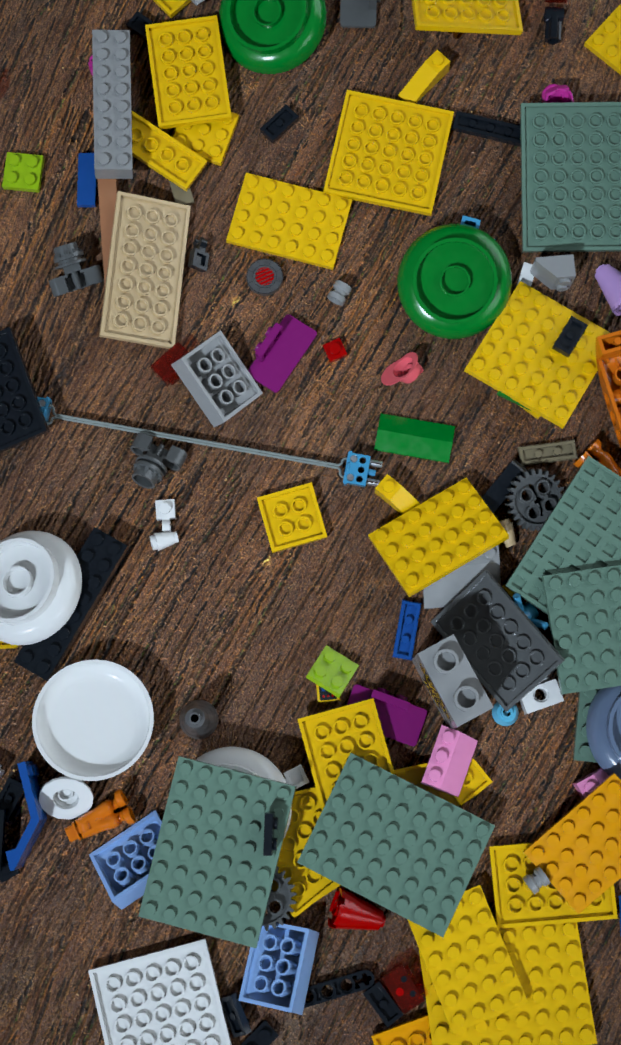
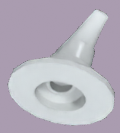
(66, 798)

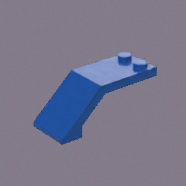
(19, 855)

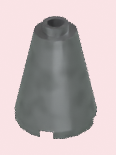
(206, 723)

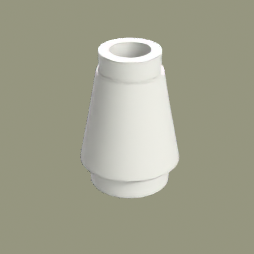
(163, 540)

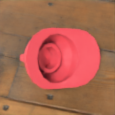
(403, 370)

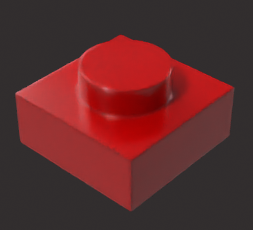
(334, 350)

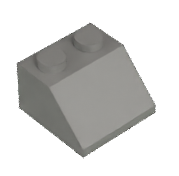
(555, 271)

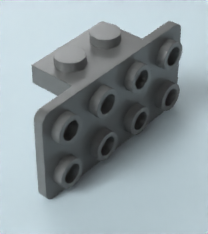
(358, 13)

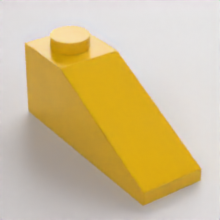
(425, 78)
(395, 495)

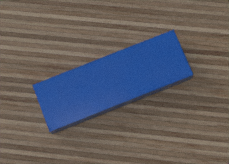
(86, 181)
(406, 630)

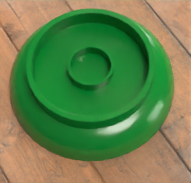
(271, 33)
(454, 281)

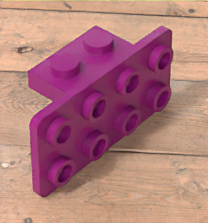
(281, 352)
(397, 717)

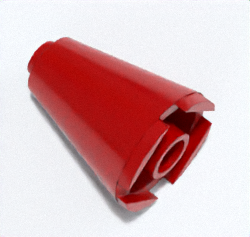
(354, 913)

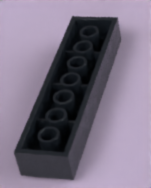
(99, 563)

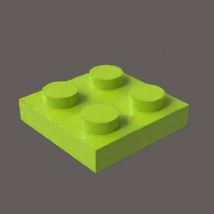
(23, 172)
(332, 671)

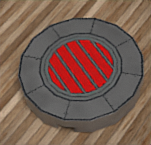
(264, 277)

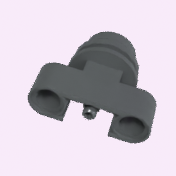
(75, 278)
(153, 460)

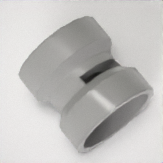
(339, 292)
(536, 880)

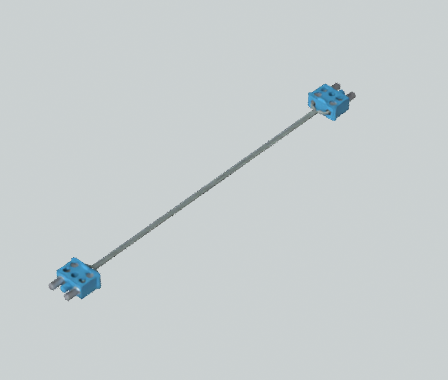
(349, 477)

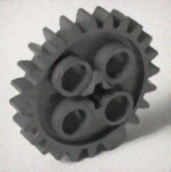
(520, 507)
(284, 897)

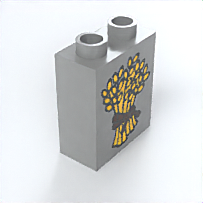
(452, 682)

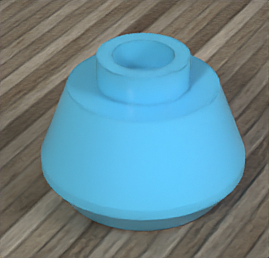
(502, 717)

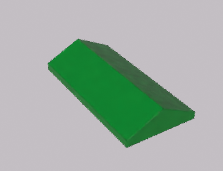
(414, 438)

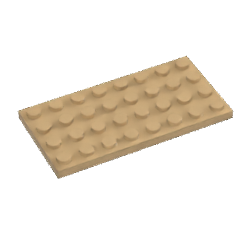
(145, 270)

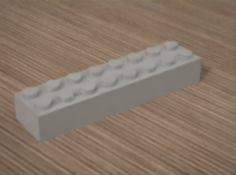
(112, 104)

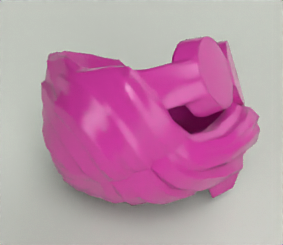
(557, 94)

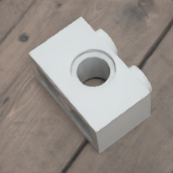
(551, 696)

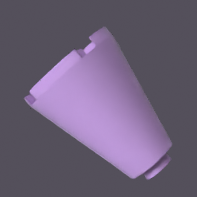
(610, 284)

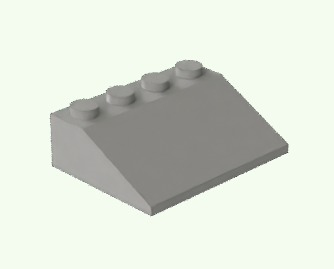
(217, 379)
(446, 589)

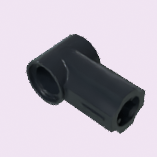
(553, 22)

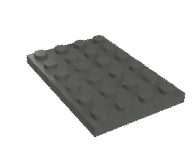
(498, 640)

